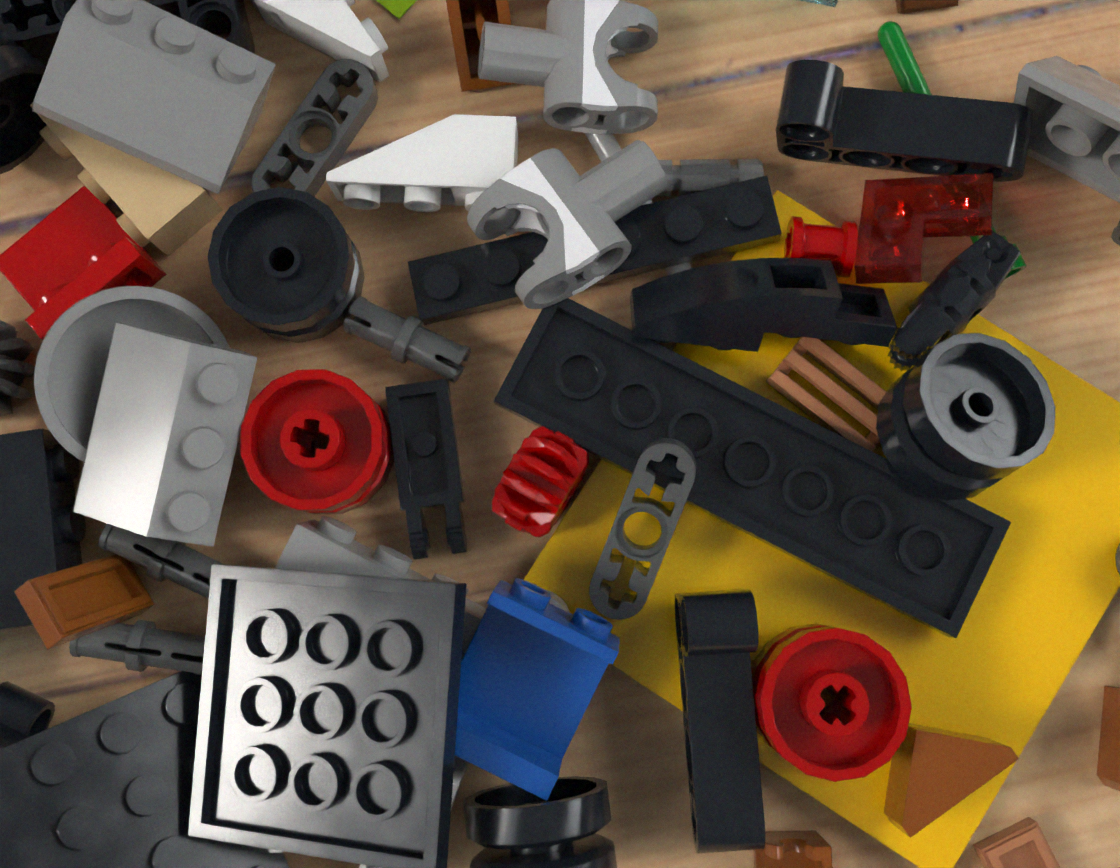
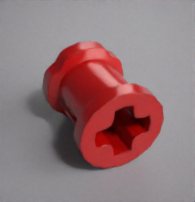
(823, 243)

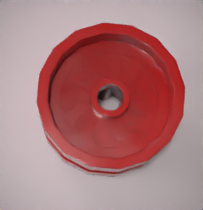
(282, 436)
(866, 707)

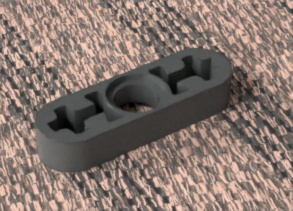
(309, 113)
(642, 577)

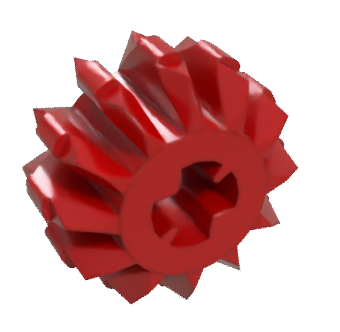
(540, 481)

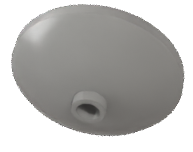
(77, 349)

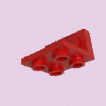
(74, 256)

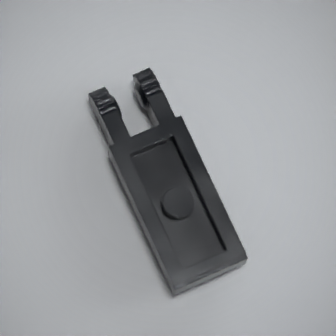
(426, 460)

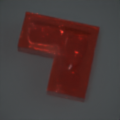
(905, 211)

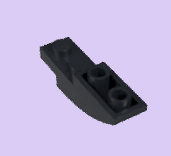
(741, 299)

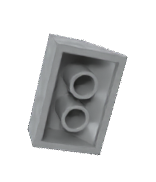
(154, 88)
(1073, 121)
(164, 435)

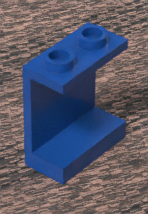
(528, 684)

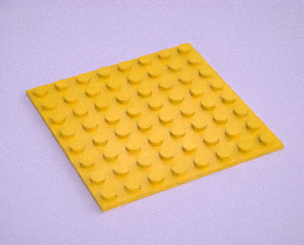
(1019, 635)

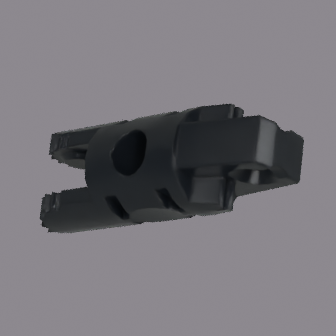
(953, 299)

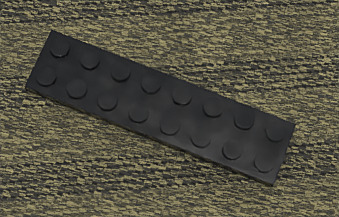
(755, 464)

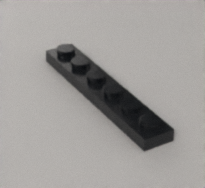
(660, 237)

